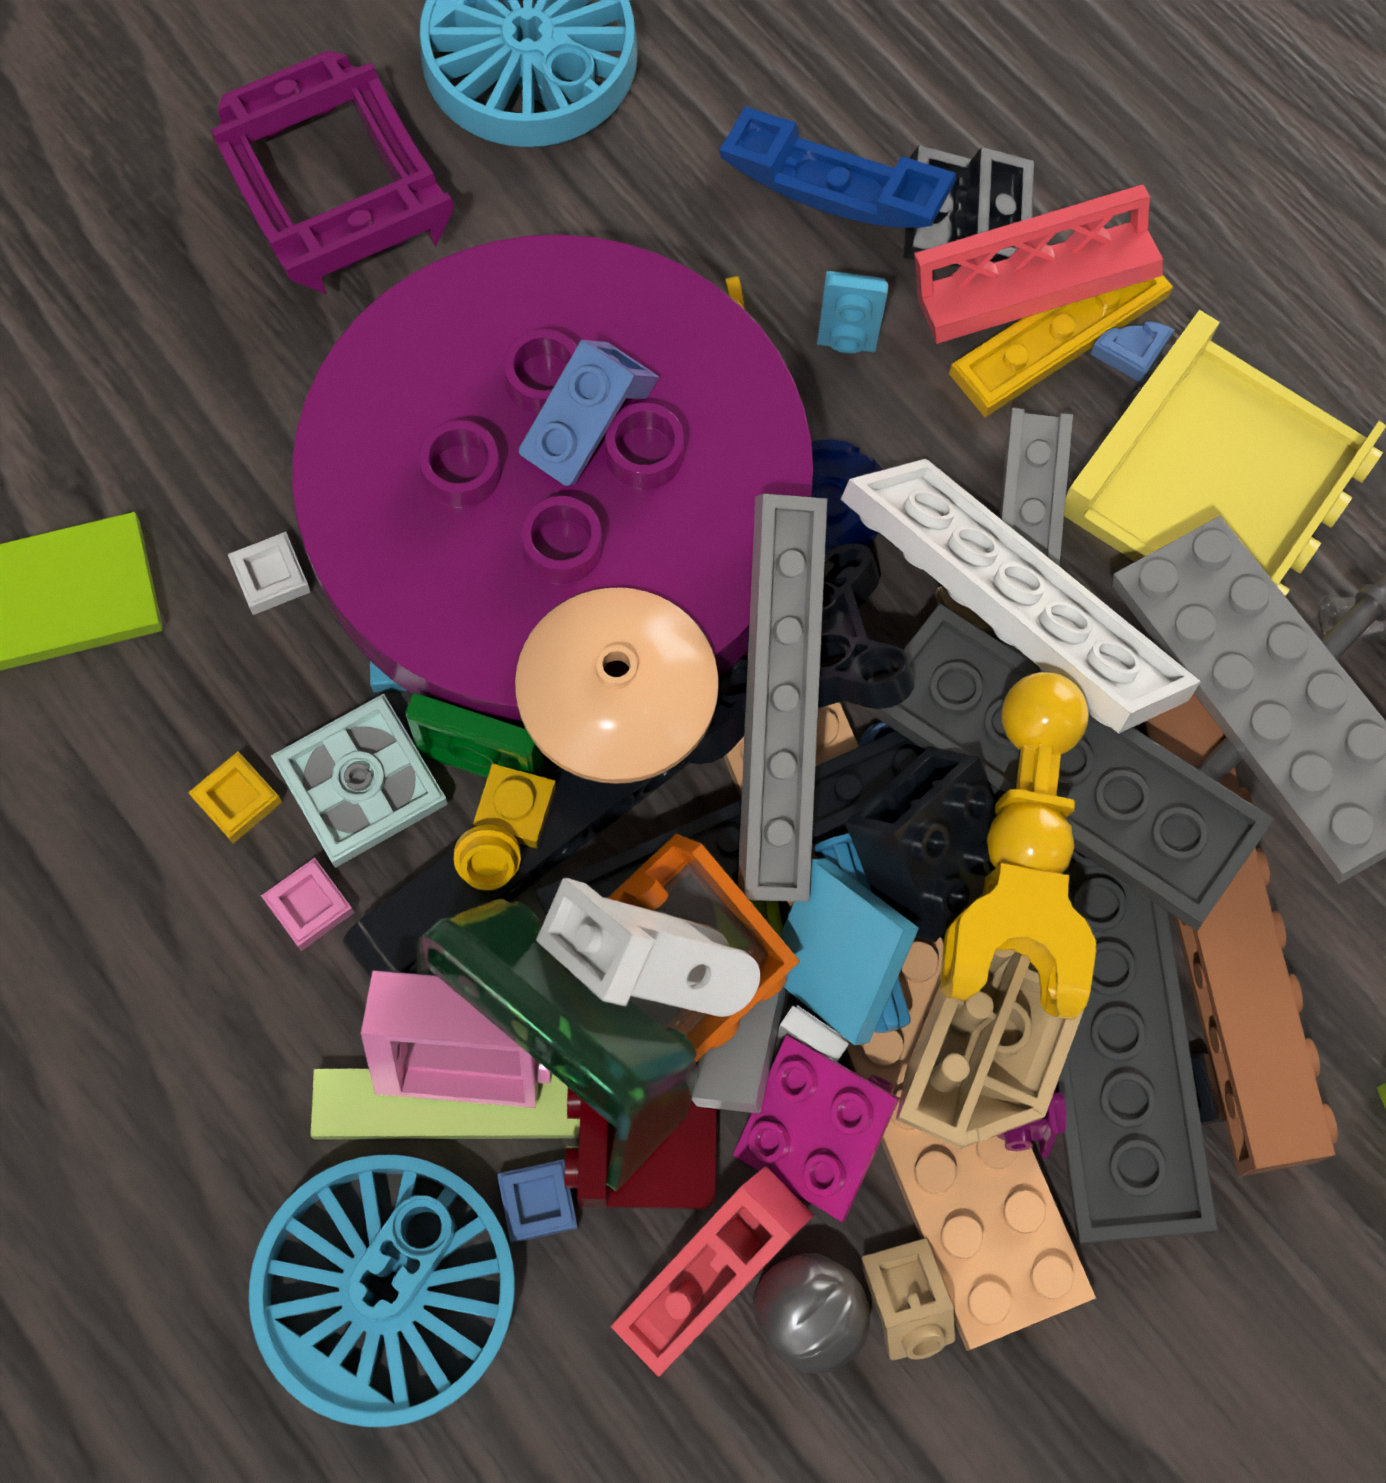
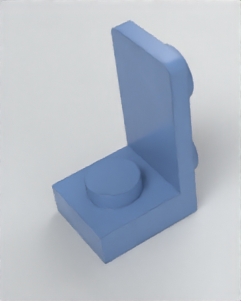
(583, 408)

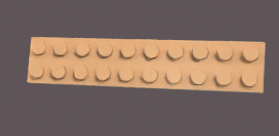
(977, 1205)

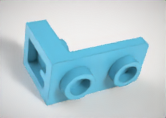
(852, 312)

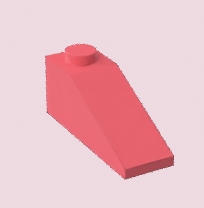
(712, 1270)

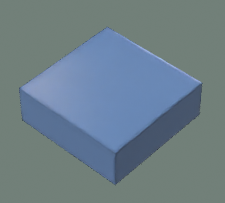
(537, 1201)

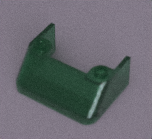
(599, 1049)

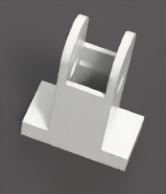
(646, 954)

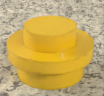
(487, 857)

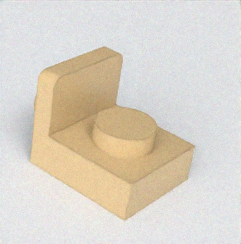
(910, 1300)

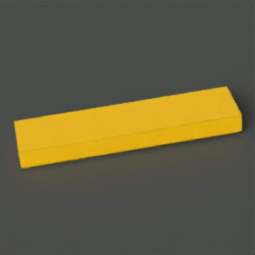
(1047, 342)

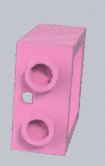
(439, 1047)

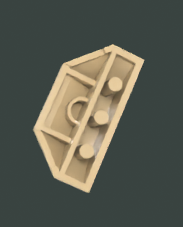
(986, 1059)

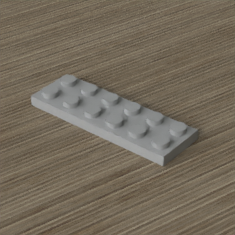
(1269, 689)

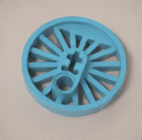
(536, 50)
(321, 1379)

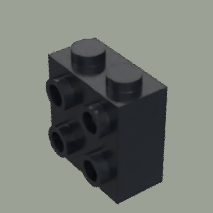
(928, 839)

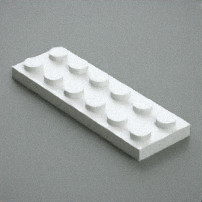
(1020, 593)

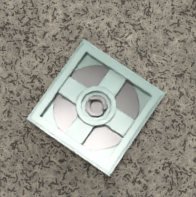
(359, 780)

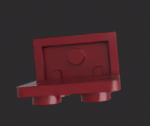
(672, 1177)

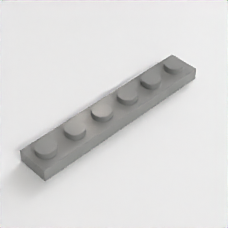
(782, 697)

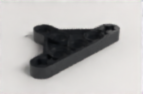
(848, 582)

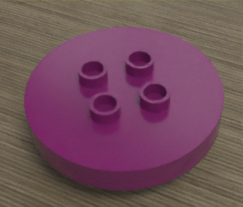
(456, 545)

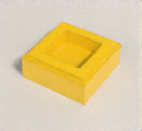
(235, 797)

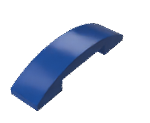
(834, 180)

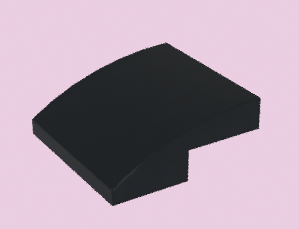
(987, 195)

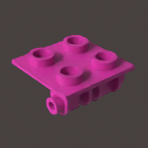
(817, 1127)

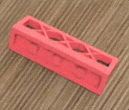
(1037, 274)

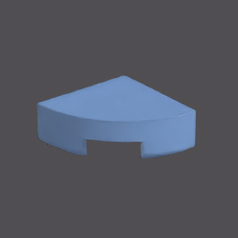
(1132, 348)

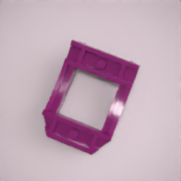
(357, 227)

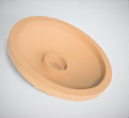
(622, 724)

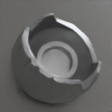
(812, 1312)

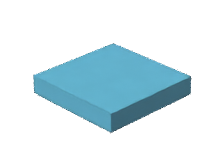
(847, 951)

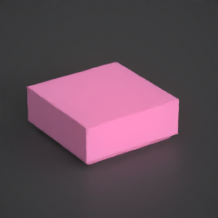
(308, 904)

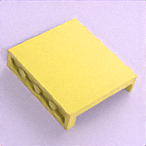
(1223, 443)

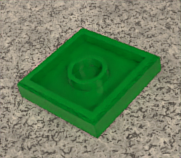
(470, 739)

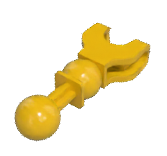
(1030, 847)

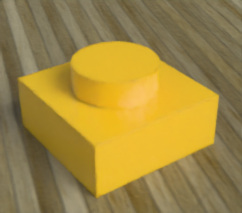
(516, 803)

